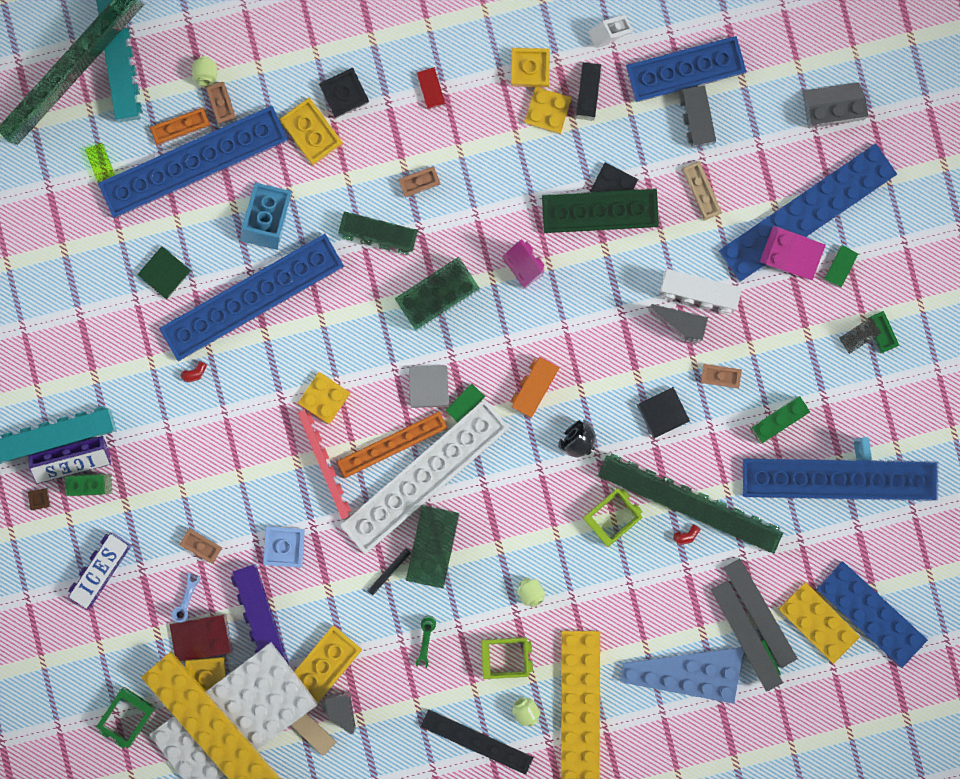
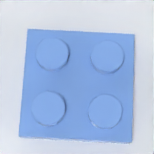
(284, 547)

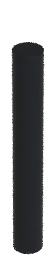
(389, 571)

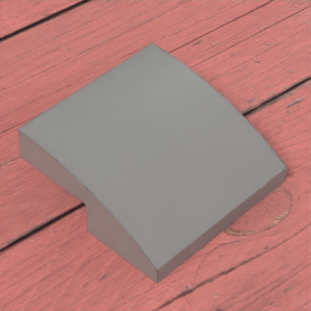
(428, 386)

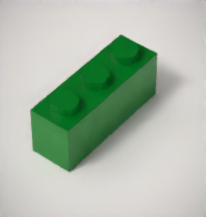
(779, 419)

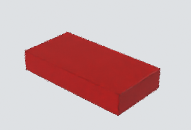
(431, 88)

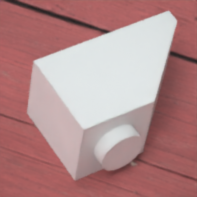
(610, 31)

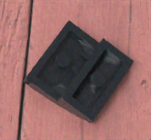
(663, 412)

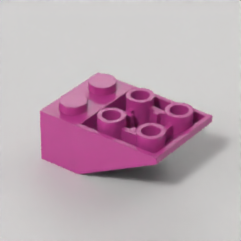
(523, 263)

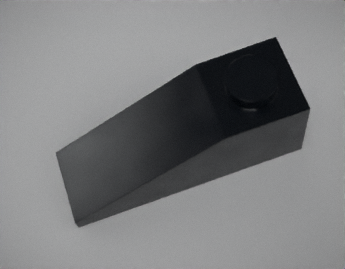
(588, 91)

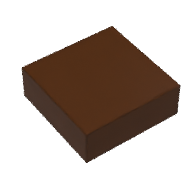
(39, 499)

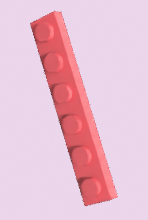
(328, 471)

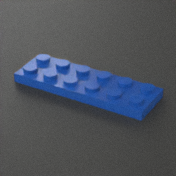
(686, 69)
(872, 614)

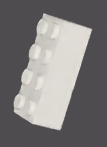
(700, 291)

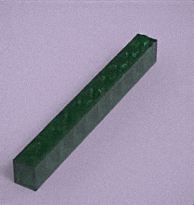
(68, 69)
(690, 504)

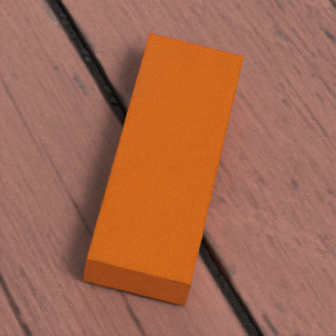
(180, 126)

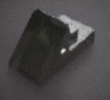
(860, 335)

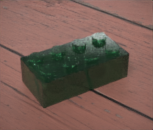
(437, 294)
(432, 546)

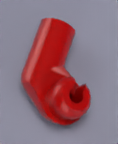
(194, 375)
(686, 538)

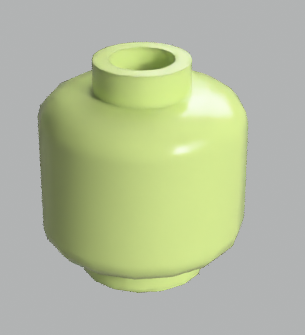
(204, 71)
(531, 592)
(526, 711)

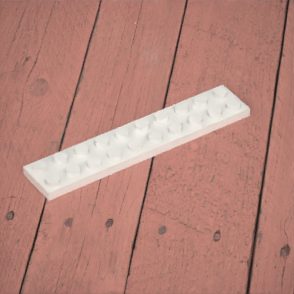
(424, 476)

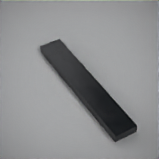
(477, 741)

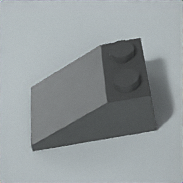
(683, 324)

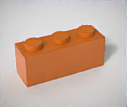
(534, 386)

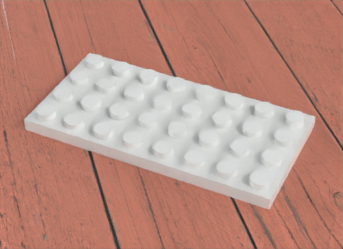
(257, 697)

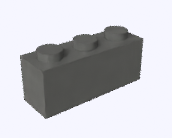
(697, 116)

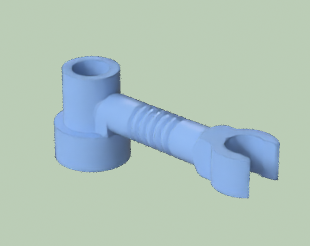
(185, 602)

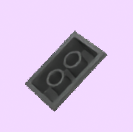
(835, 105)

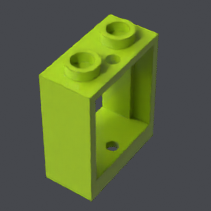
(635, 509)
(528, 665)

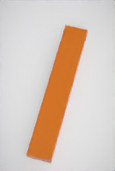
(392, 444)

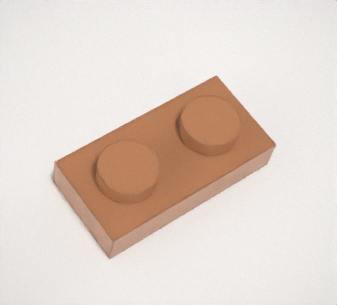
(221, 102)
(419, 181)
(721, 376)
(201, 546)

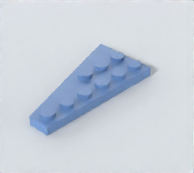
(701, 674)

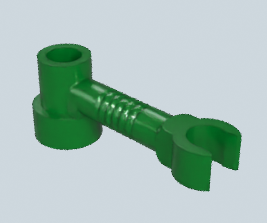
(426, 638)

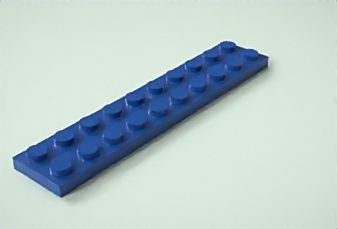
(193, 162)
(811, 208)
(251, 297)
(841, 479)

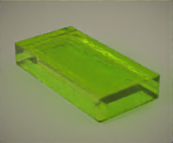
(100, 162)

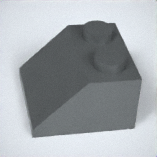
(340, 711)

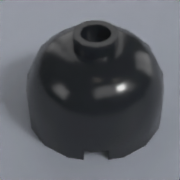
(579, 439)

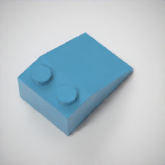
(265, 216)

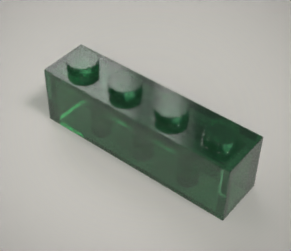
(378, 232)

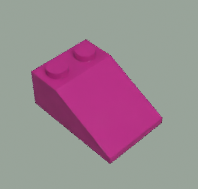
(792, 253)

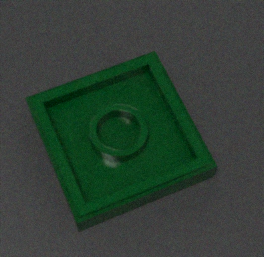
(164, 272)

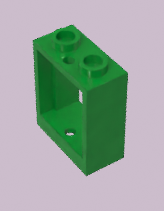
(88, 485)
(138, 702)

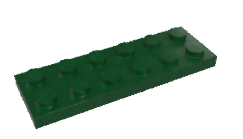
(600, 210)

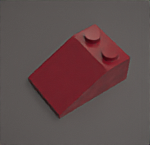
(201, 637)

